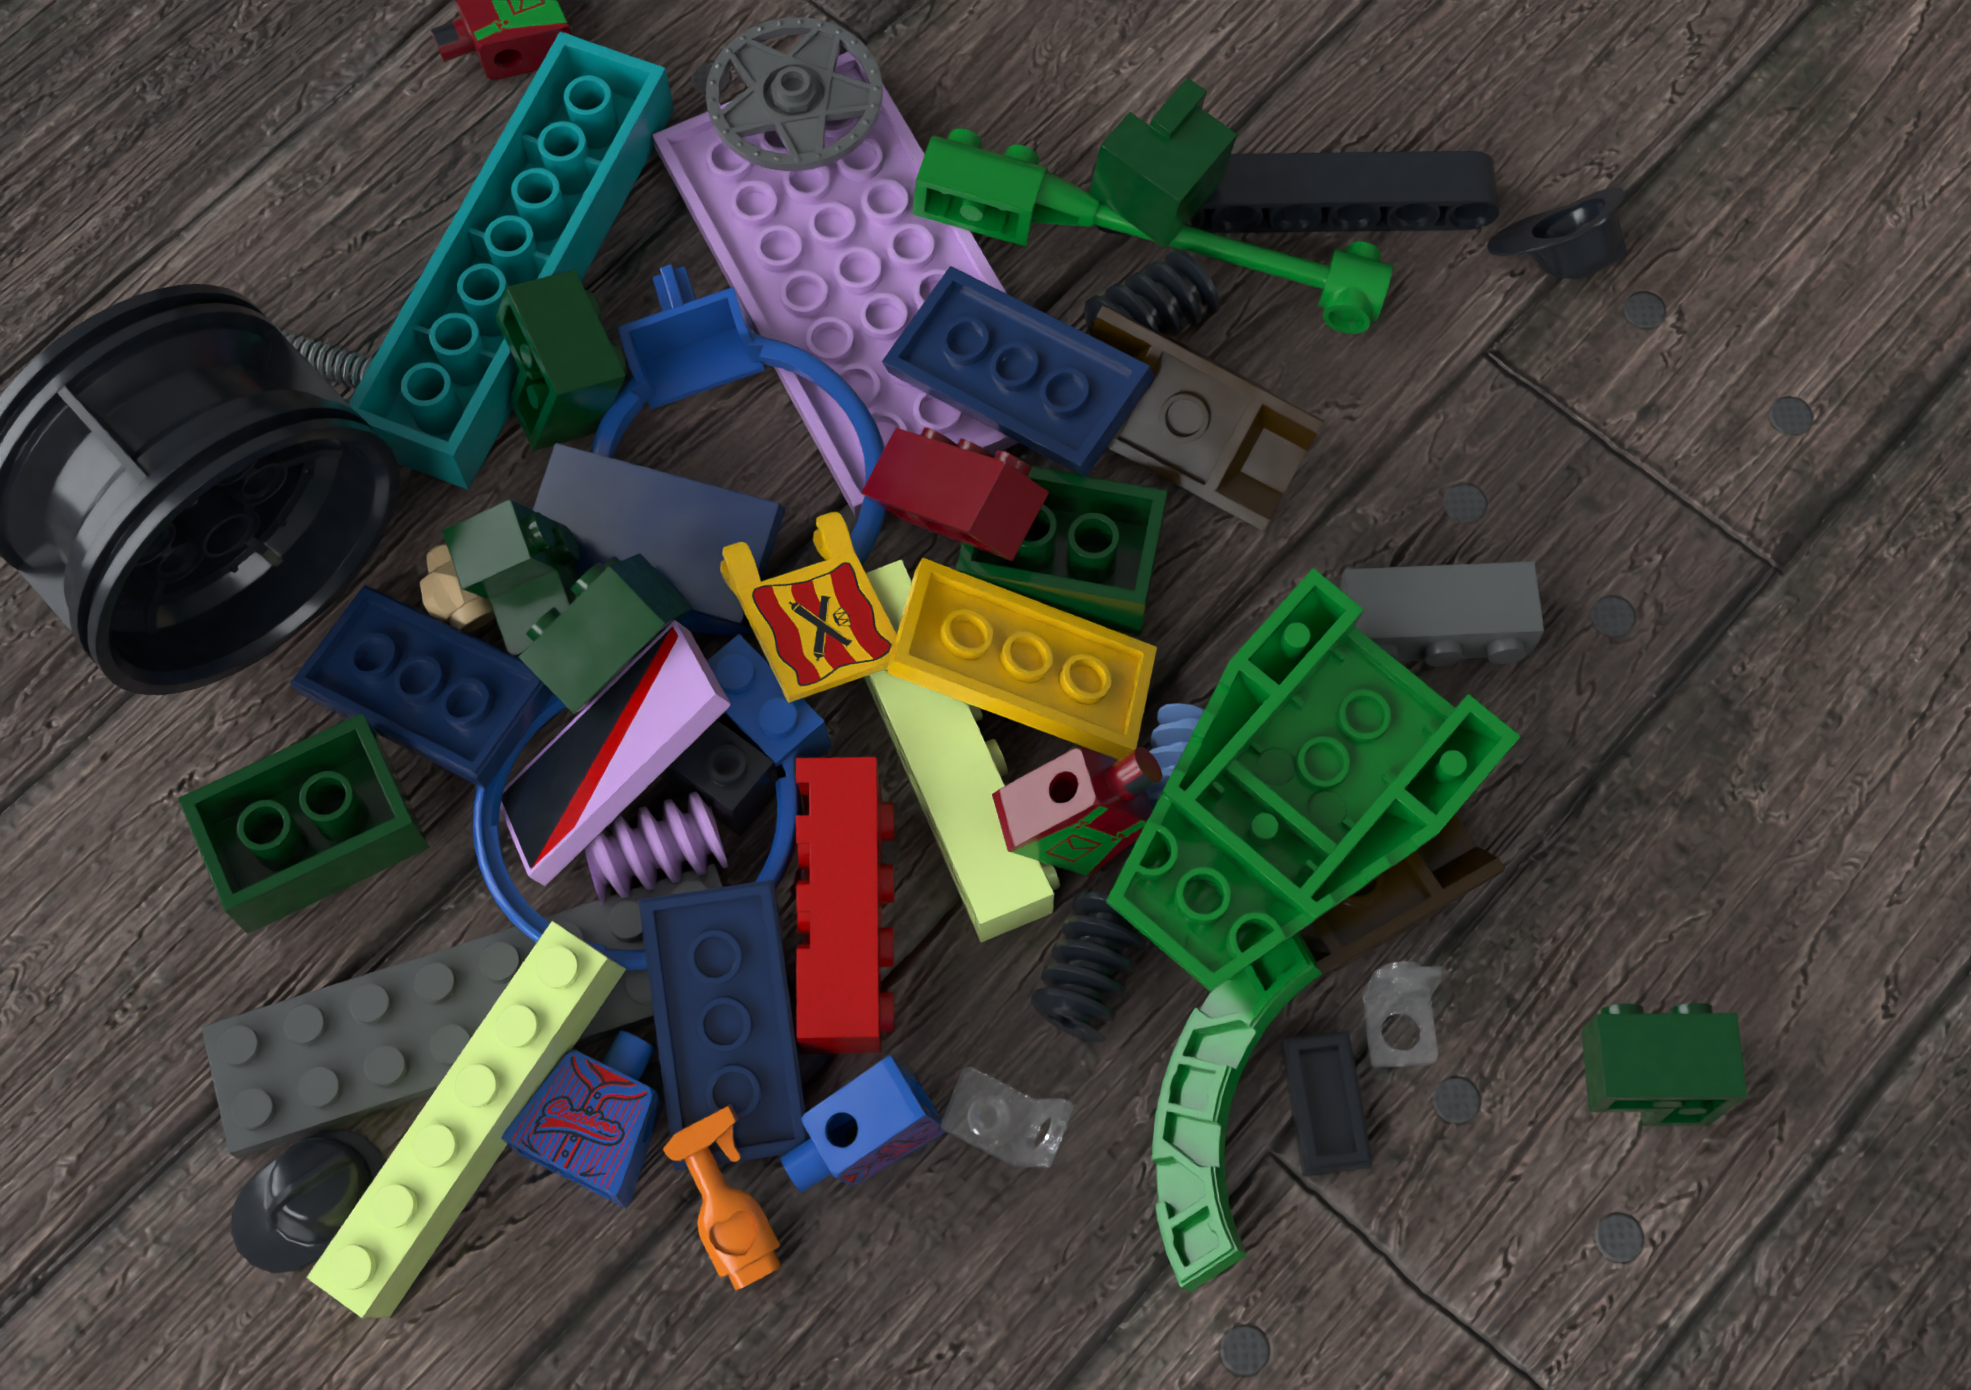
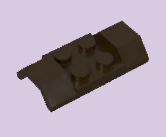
(1208, 424)
(1400, 898)

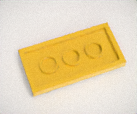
(1023, 660)

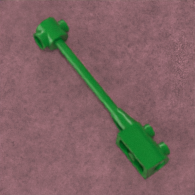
(1011, 192)

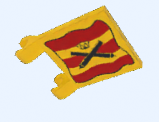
(817, 621)

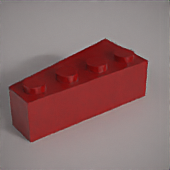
(842, 907)

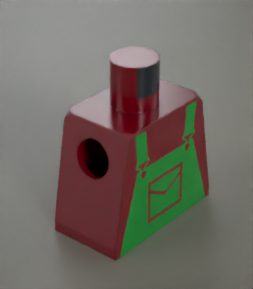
(505, 34)
(1078, 808)

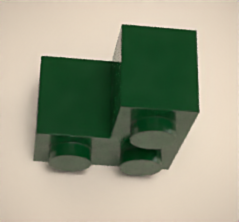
(562, 356)
(516, 563)
(603, 630)
(1664, 1065)

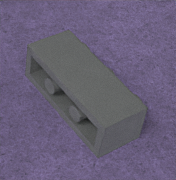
(1449, 611)

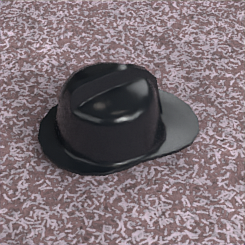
(1569, 239)
(303, 1199)

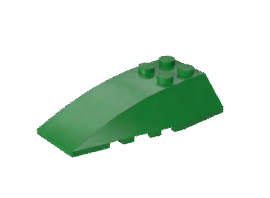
(1298, 787)

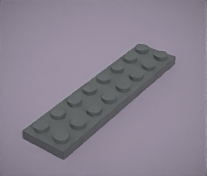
(400, 1027)

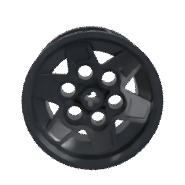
(186, 487)

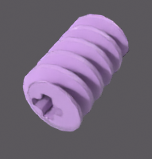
(654, 847)

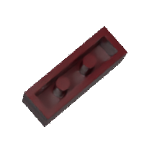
(956, 490)

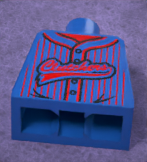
(592, 1120)
(891, 1120)

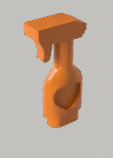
(729, 1219)

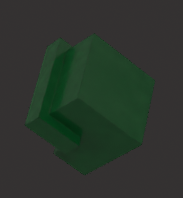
(1165, 169)

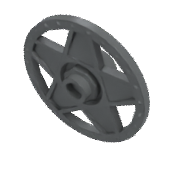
(794, 93)

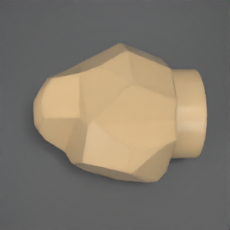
(447, 600)

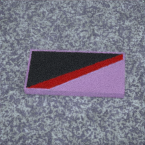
(611, 752)

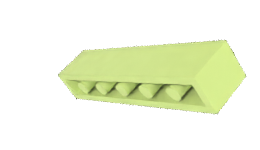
(954, 785)
(463, 1124)

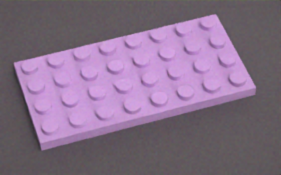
(832, 268)

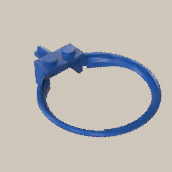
(707, 345)
(756, 707)

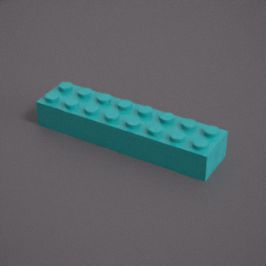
(531, 213)

